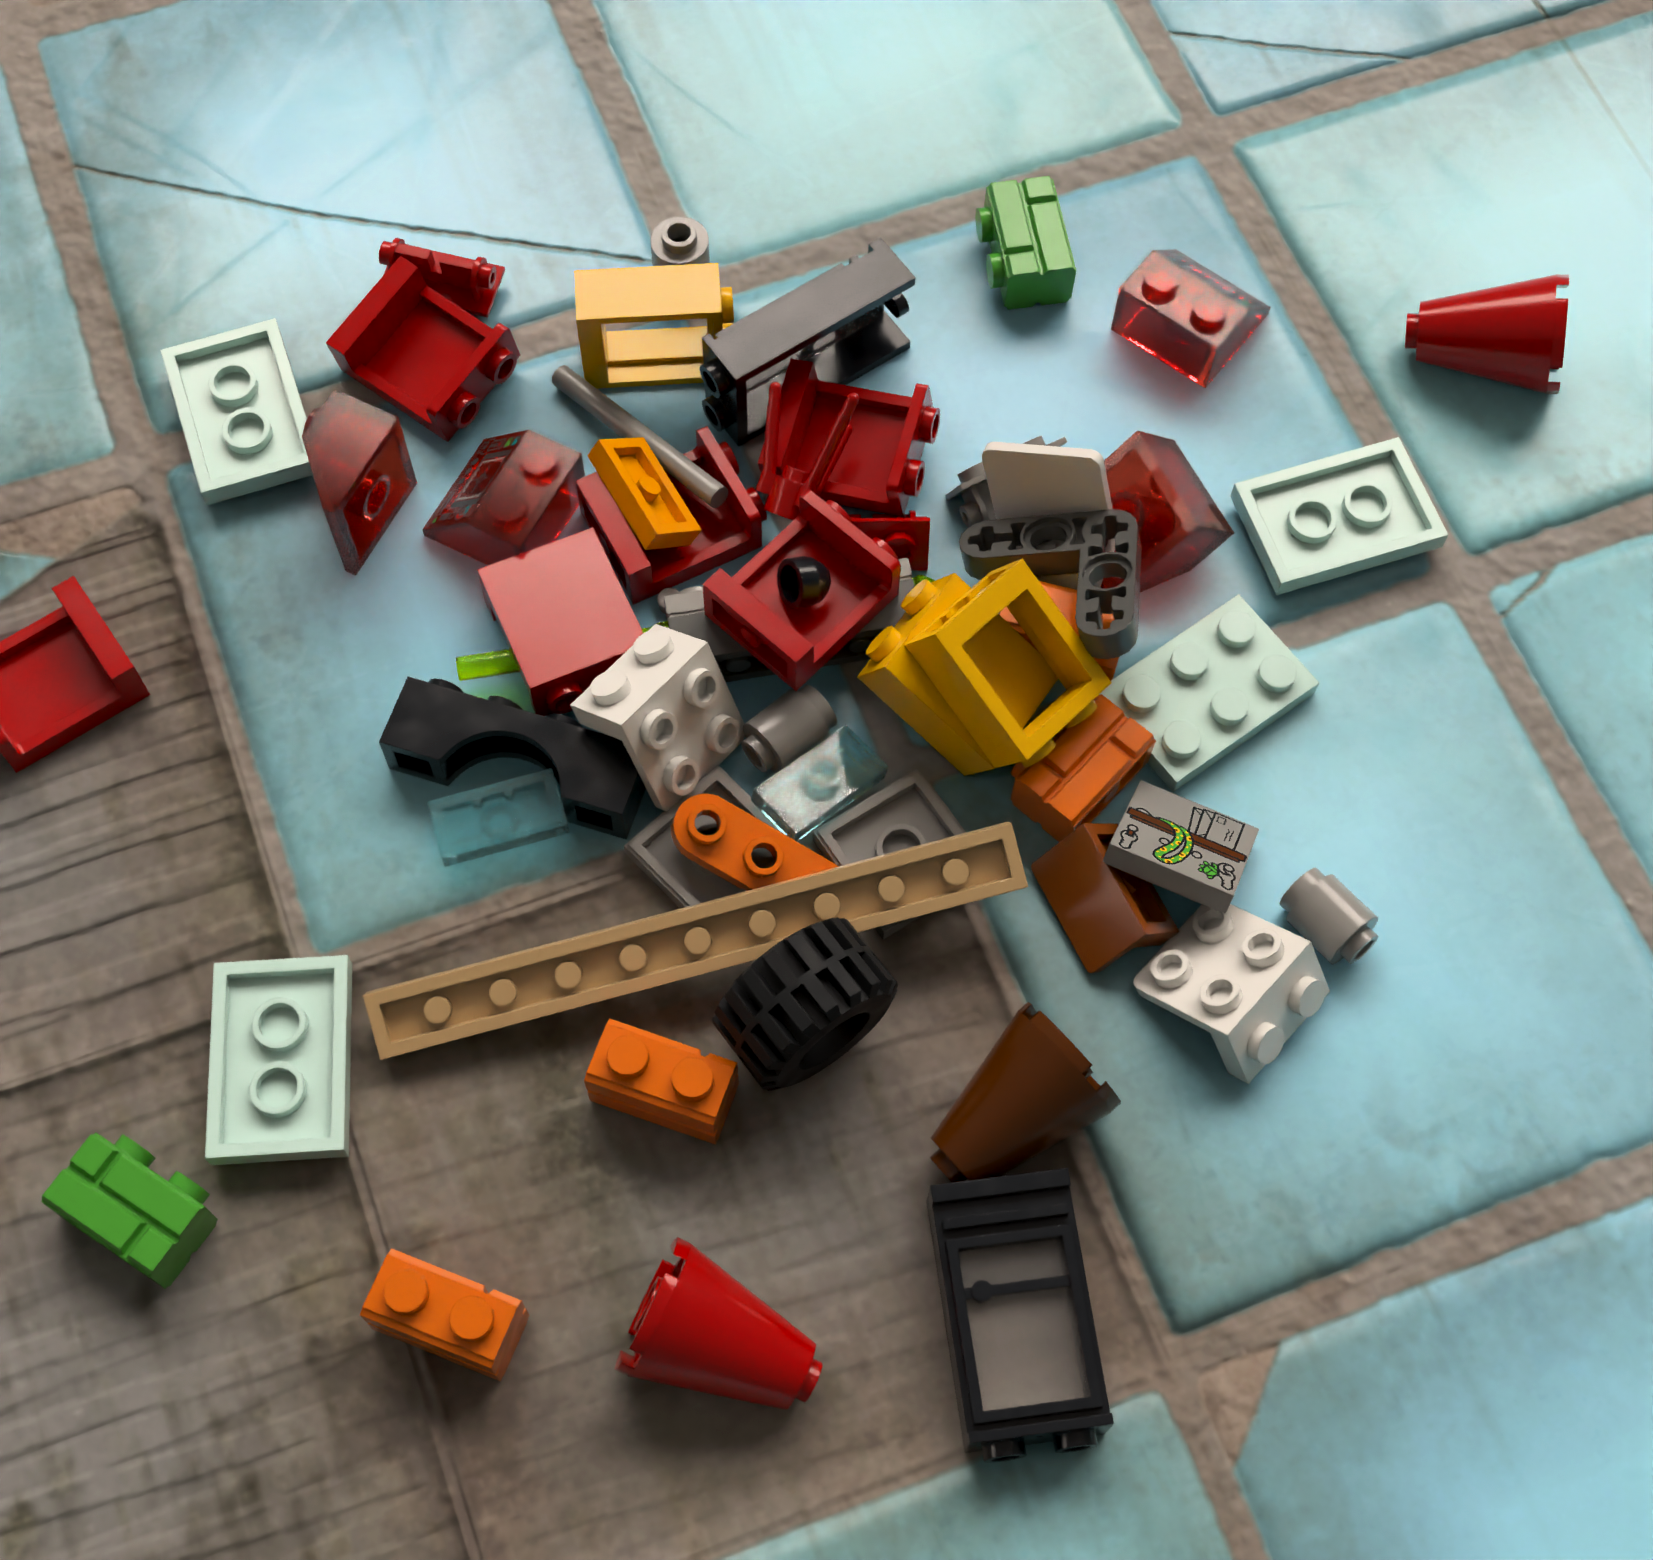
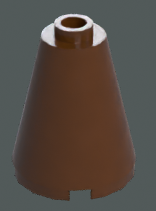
(1020, 1101)

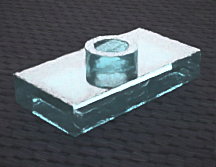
(819, 783)
(498, 817)

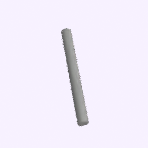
(629, 427)

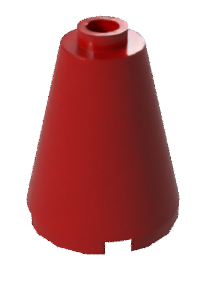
(1496, 332)
(717, 1337)

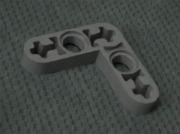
(1082, 553)

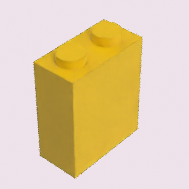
(999, 652)

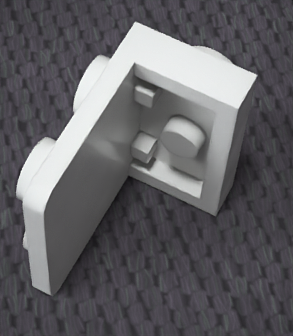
(1046, 481)
(667, 710)
(1238, 982)

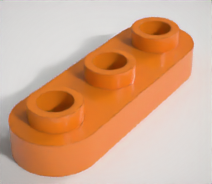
(730, 848)

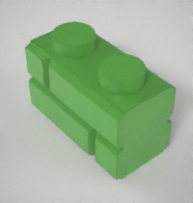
(1027, 243)
(131, 1208)

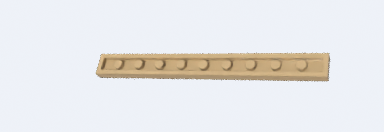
(690, 940)

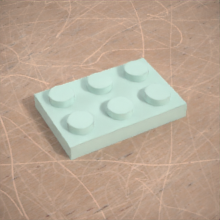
(239, 410)
(1338, 515)
(1211, 690)
(279, 1060)

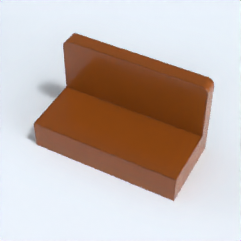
(1098, 904)

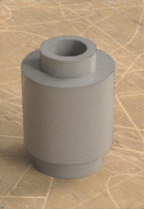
(679, 242)
(788, 728)
(1330, 917)

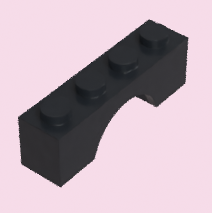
(443, 732)

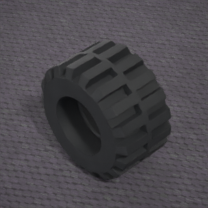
(804, 1003)

